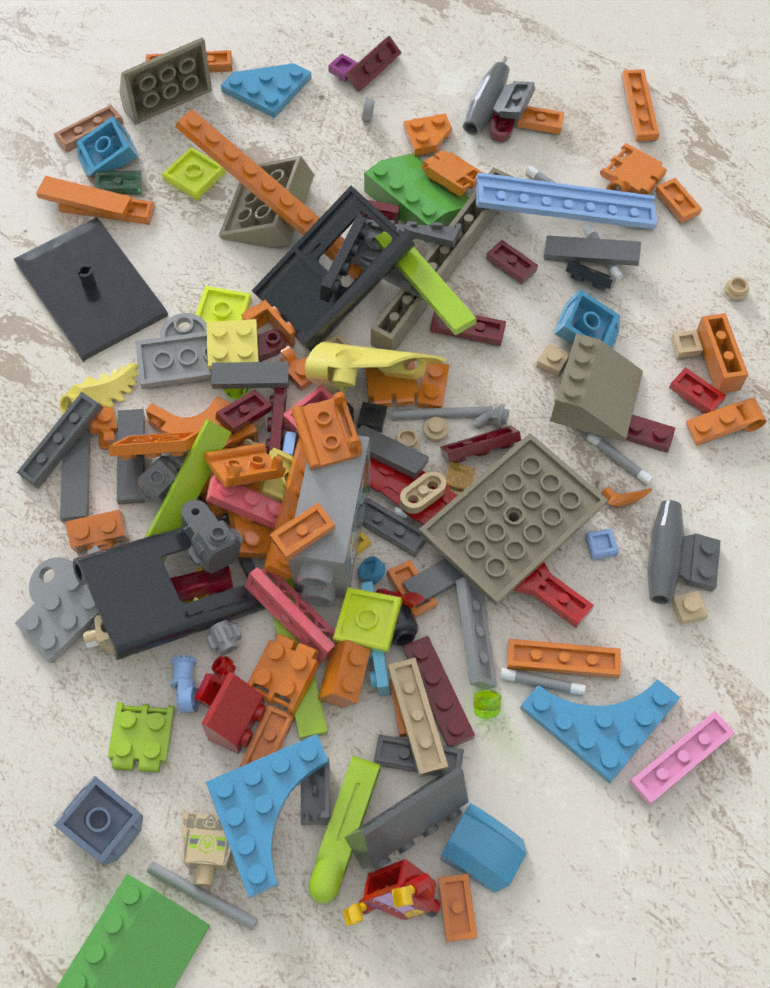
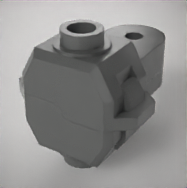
(158, 478)
(213, 541)

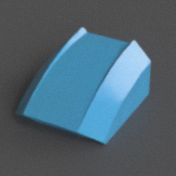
(106, 148)
(588, 318)
(484, 849)

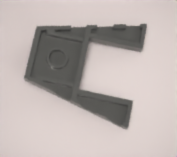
(435, 234)

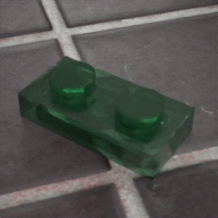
(120, 182)

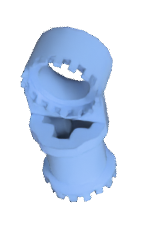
(184, 683)

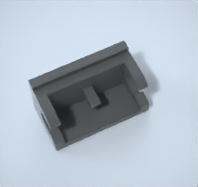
(316, 797)

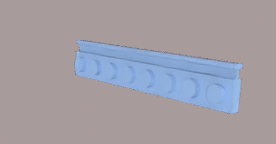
(565, 201)

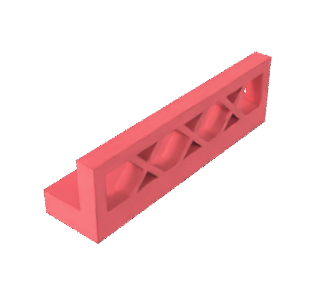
(289, 614)

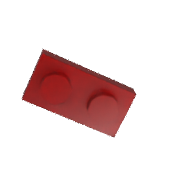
(697, 391)

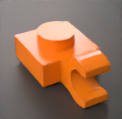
(296, 368)
(104, 426)

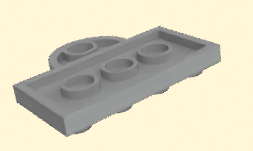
(176, 355)
(60, 609)

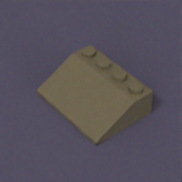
(165, 81)
(252, 220)
(597, 390)

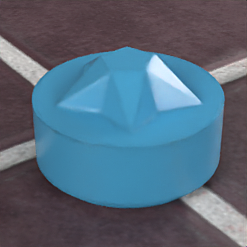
(371, 570)

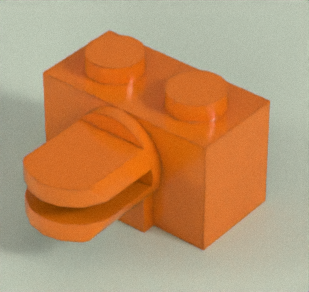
(98, 530)

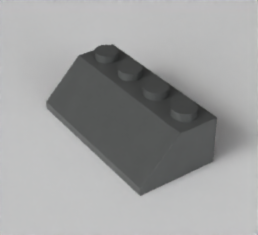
(408, 819)

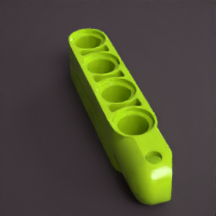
(346, 817)

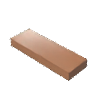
(71, 134)

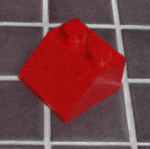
(234, 714)

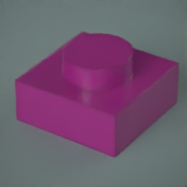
(340, 66)

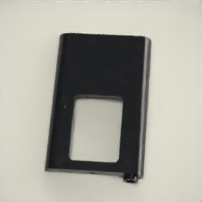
(297, 278)
(139, 597)

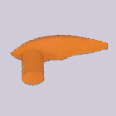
(624, 498)

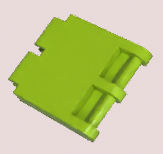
(140, 737)

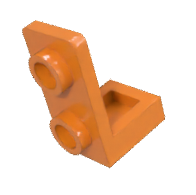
(266, 314)

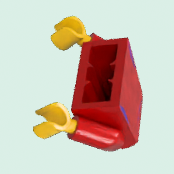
(396, 890)

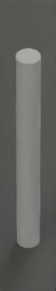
(439, 412)
(202, 895)

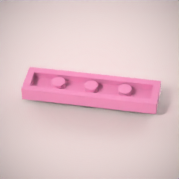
(681, 758)

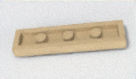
(417, 717)

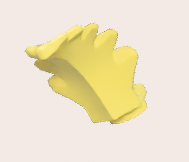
(103, 389)

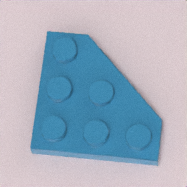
(267, 87)

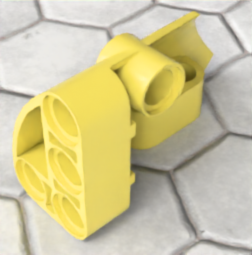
(338, 364)

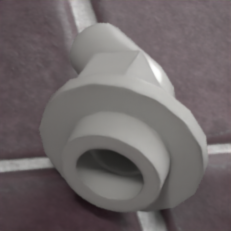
(498, 416)

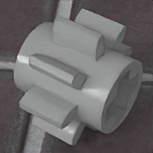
(224, 637)

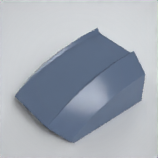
(100, 822)

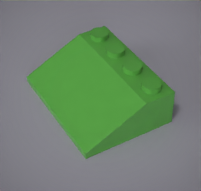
(404, 184)
(136, 942)

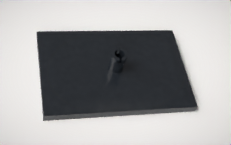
(90, 288)

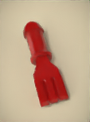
(410, 599)

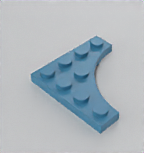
(604, 734)
(251, 802)

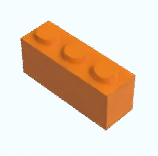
(721, 353)

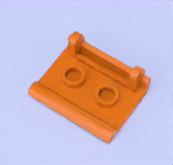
(327, 432)
(244, 465)

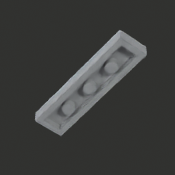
(476, 635)

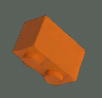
(344, 674)

